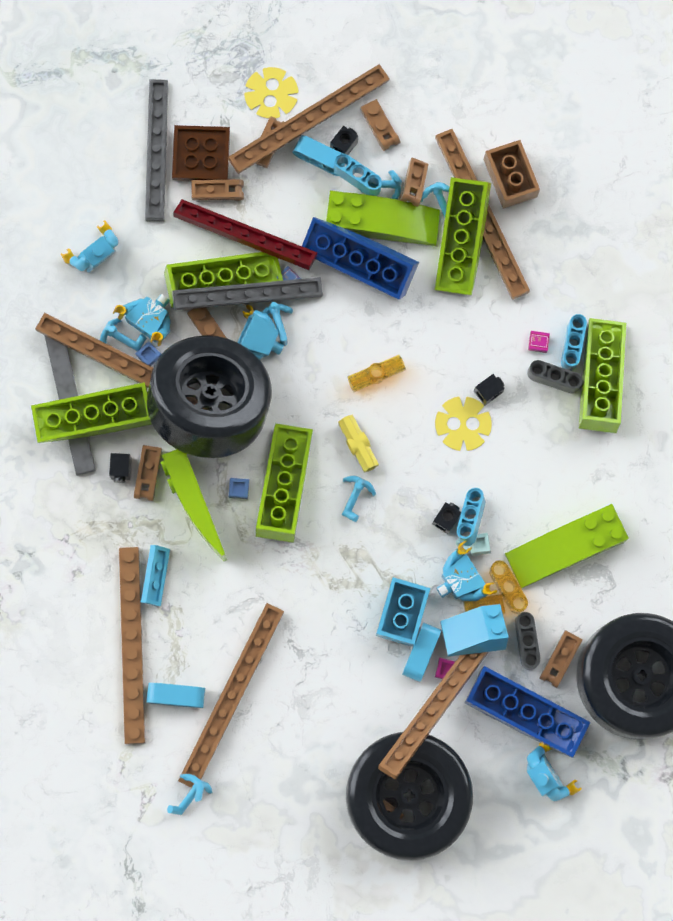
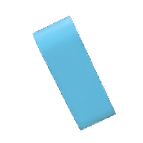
(316, 154)
(361, 183)
(577, 334)
(471, 508)
(421, 652)
(175, 695)

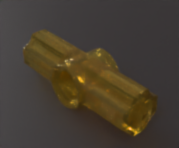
(387, 368)

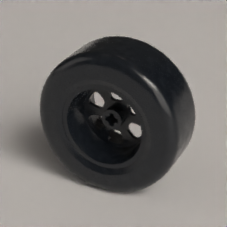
(207, 361)
(598, 675)
(426, 834)

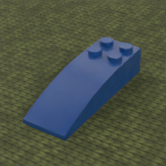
(361, 257)
(527, 712)

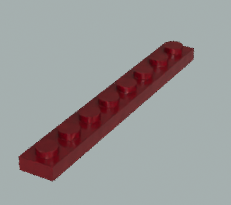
(245, 234)

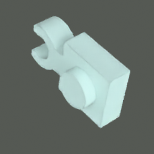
(481, 545)

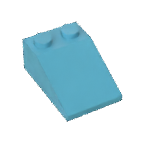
(475, 631)

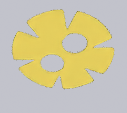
(257, 97)
(455, 437)

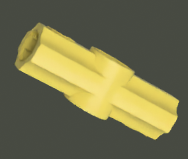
(358, 443)

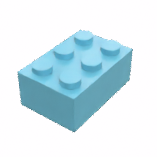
(403, 612)

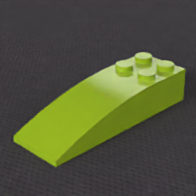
(383, 218)
(462, 235)
(222, 272)
(603, 376)
(92, 414)
(284, 483)
(186, 486)
(567, 546)

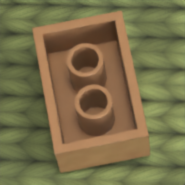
(511, 174)

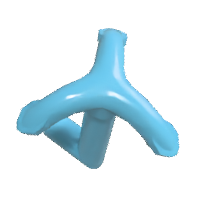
(395, 183)
(437, 189)
(274, 309)
(111, 330)
(359, 485)
(196, 792)

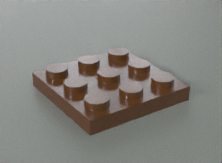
(200, 153)

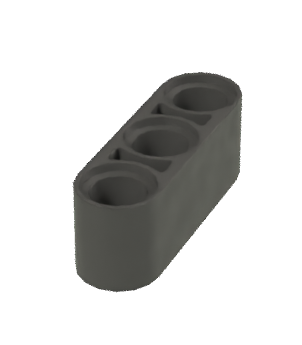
(564, 376)
(530, 631)

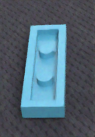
(155, 575)

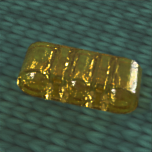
(508, 577)

